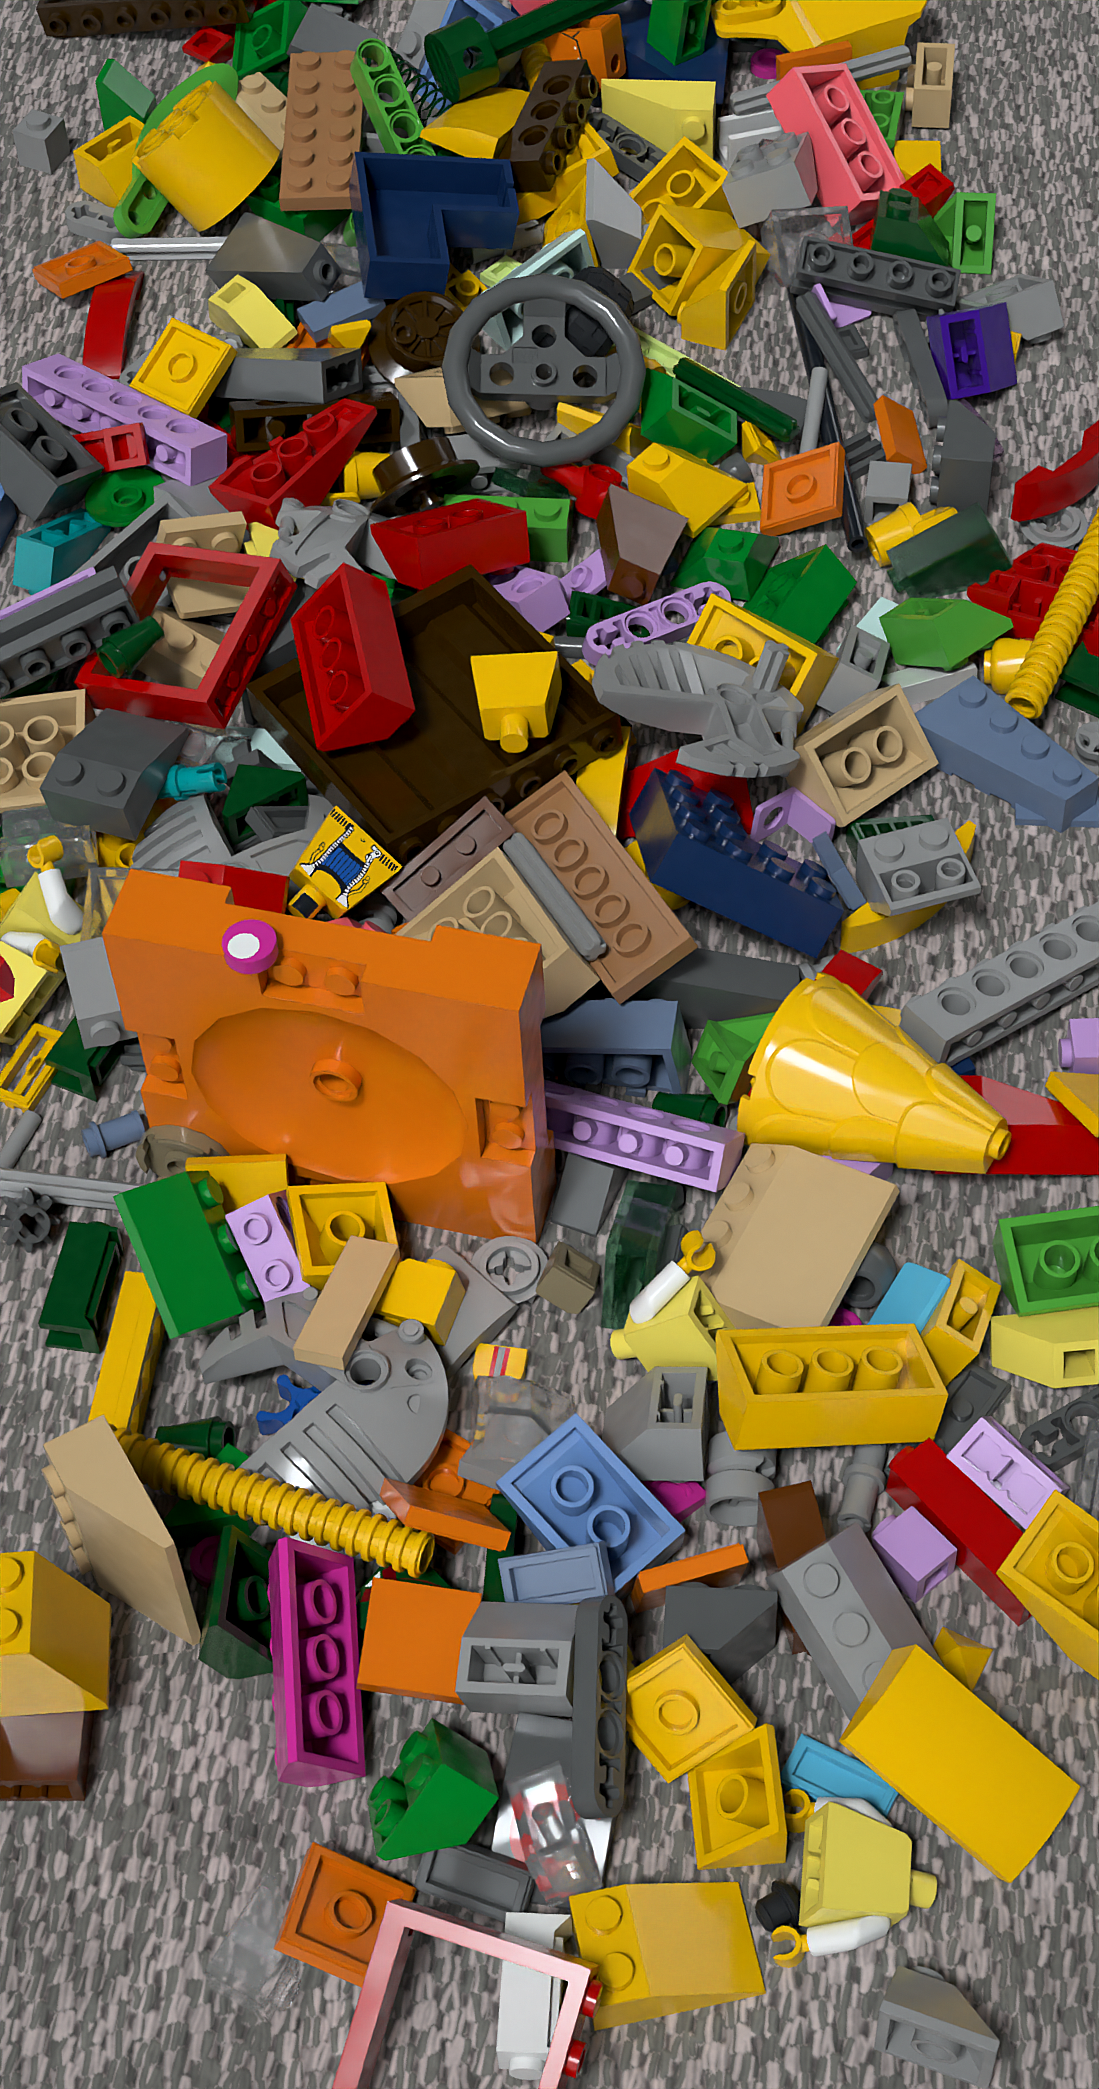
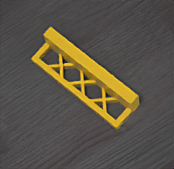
(129, 1356)

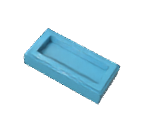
(829, 1773)

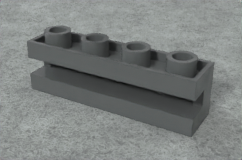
(874, 278)
(62, 629)

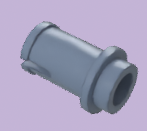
(112, 1134)

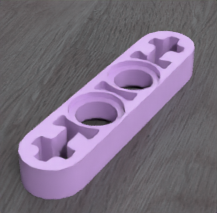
(653, 619)

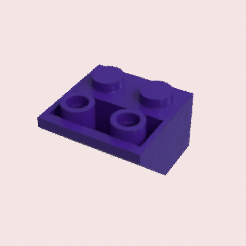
(972, 350)

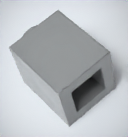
(41, 141)
(886, 489)

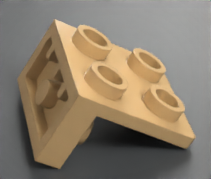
(211, 532)

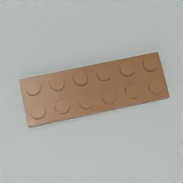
(320, 132)
(606, 885)

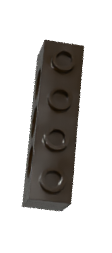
(549, 124)
(261, 421)

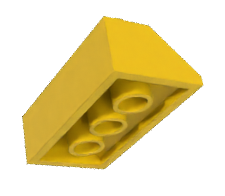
(827, 1386)

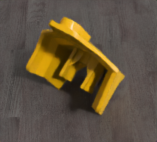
(808, 24)

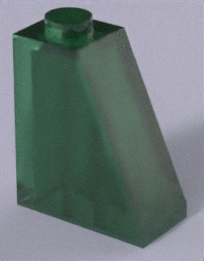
(948, 556)
(635, 1246)

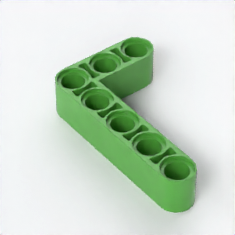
(382, 114)

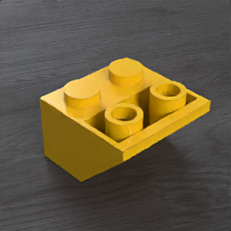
(106, 162)

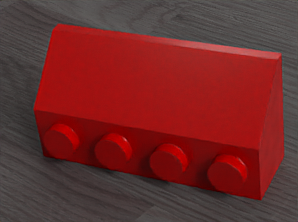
(351, 661)

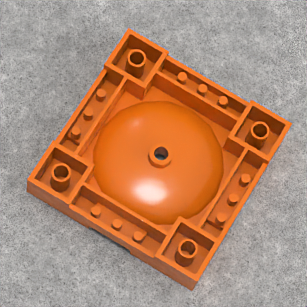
(345, 1052)

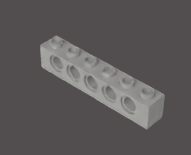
(1007, 990)

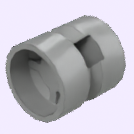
(735, 1481)

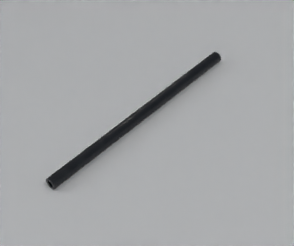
(831, 433)

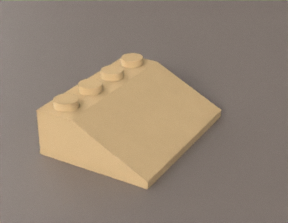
(30, 739)
(501, 903)
(790, 1236)
(116, 1527)

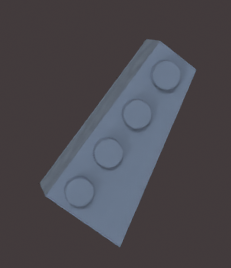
(1006, 754)
(621, 1045)

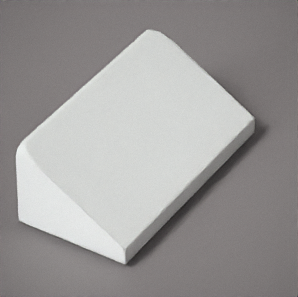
(928, 682)

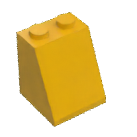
(688, 246)
(50, 1639)

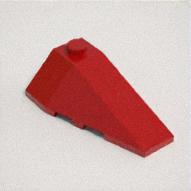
(295, 467)

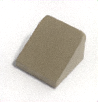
(568, 1279)

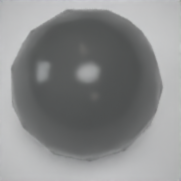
(875, 1273)

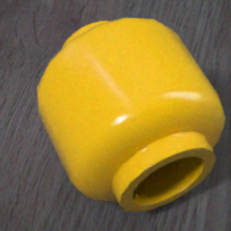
(1004, 662)

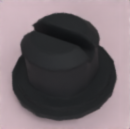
(778, 1907)

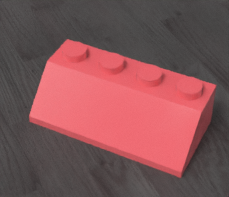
(845, 139)

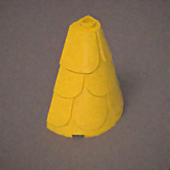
(862, 1090)

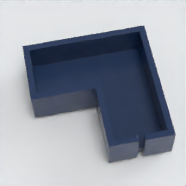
(419, 206)
(702, 853)

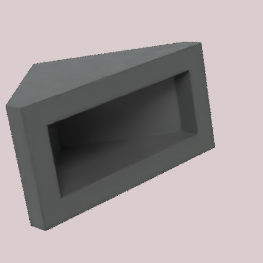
(587, 1193)

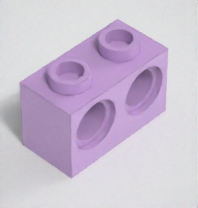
(534, 595)
(268, 1245)
(1005, 1470)

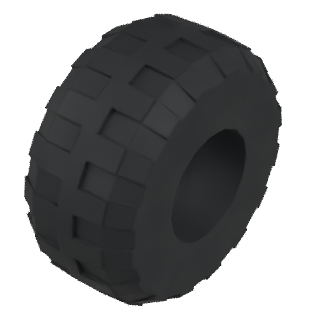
(581, 328)

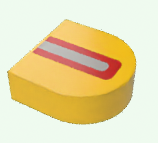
(499, 1360)

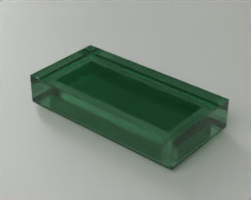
(528, 483)

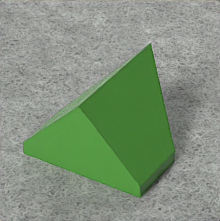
(969, 228)
(726, 1055)

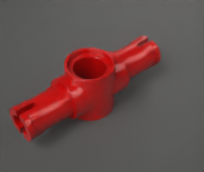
(586, 484)

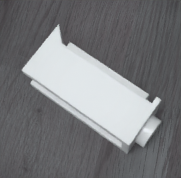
(740, 131)
(530, 1998)

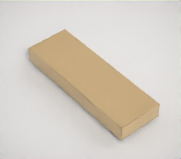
(346, 1302)

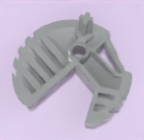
(326, 539)
(710, 696)
(194, 834)
(349, 1431)

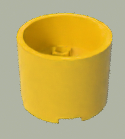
(206, 156)

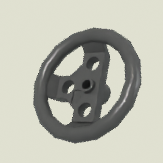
(543, 374)

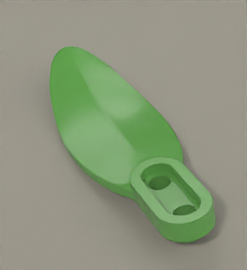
(135, 213)

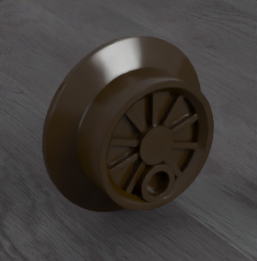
(413, 334)
(420, 477)

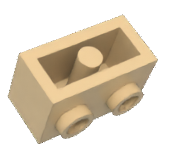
(930, 85)

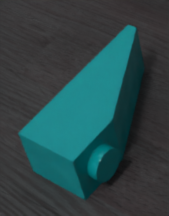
(56, 550)

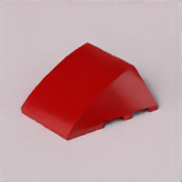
(1029, 589)

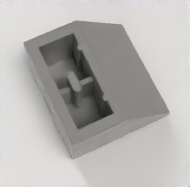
(771, 178)
(914, 868)
(662, 1425)
(518, 1659)

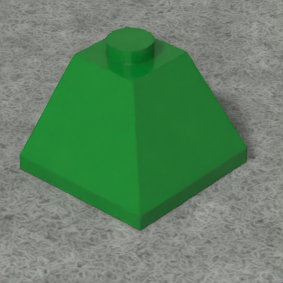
(266, 37)
(727, 558)

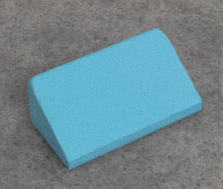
(911, 1297)

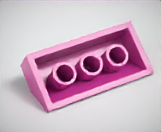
(315, 1665)

